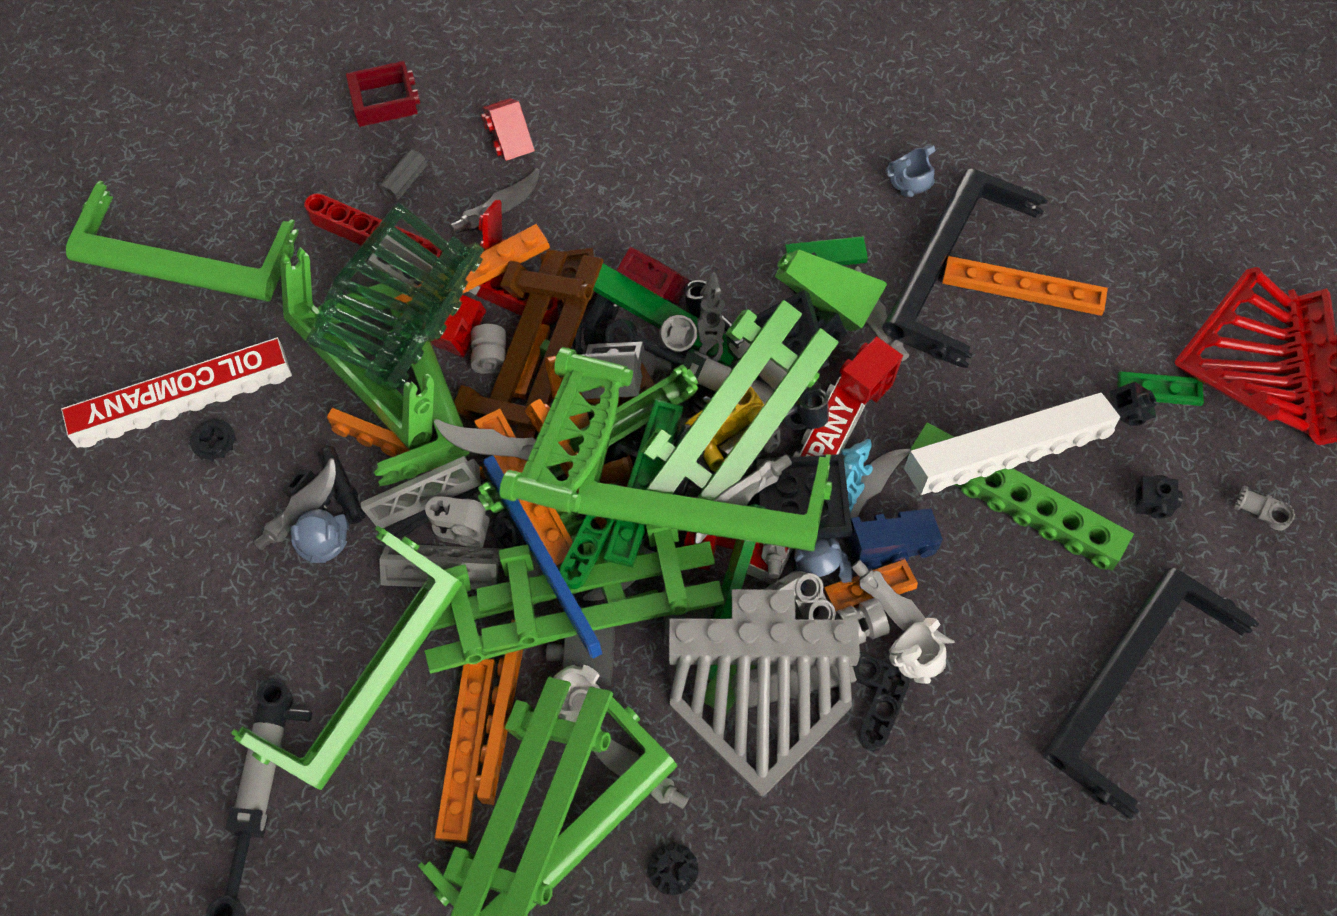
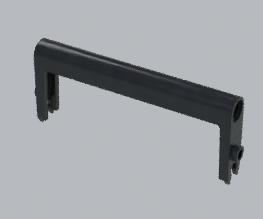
(901, 320)
(1117, 668)

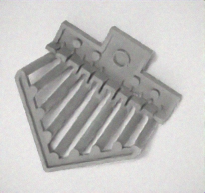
(762, 635)

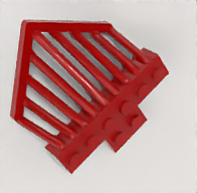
(1310, 350)

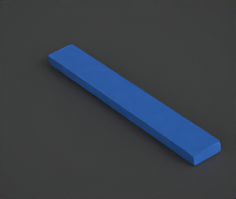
(546, 564)

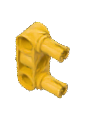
(738, 419)

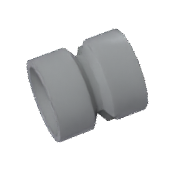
(678, 333)
(488, 348)
(871, 617)

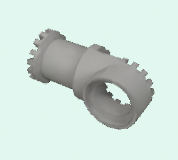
(1263, 508)

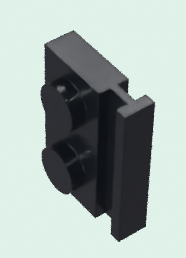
(597, 319)

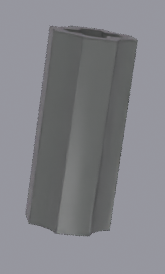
(403, 175)

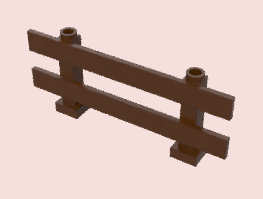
(542, 287)

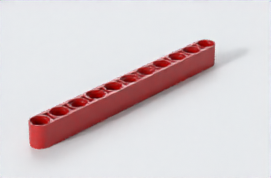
(358, 226)

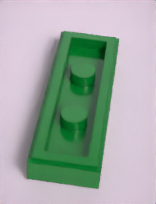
(840, 251)
(1167, 388)

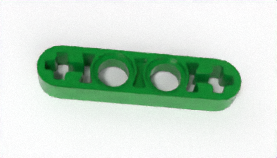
(585, 534)

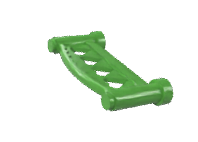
(536, 482)

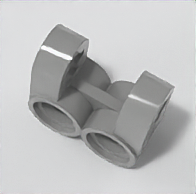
(464, 518)
(810, 598)

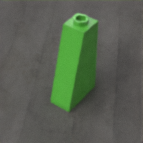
(832, 286)

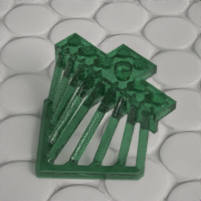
(421, 317)

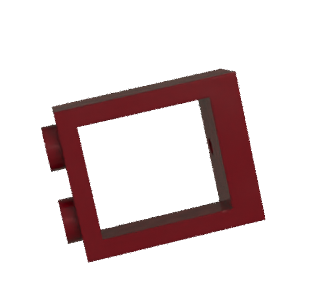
(380, 77)
(653, 275)

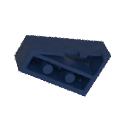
(894, 538)

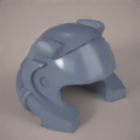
(912, 172)
(319, 535)
(823, 561)

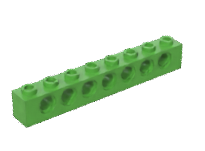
(1036, 496)

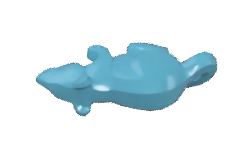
(855, 469)

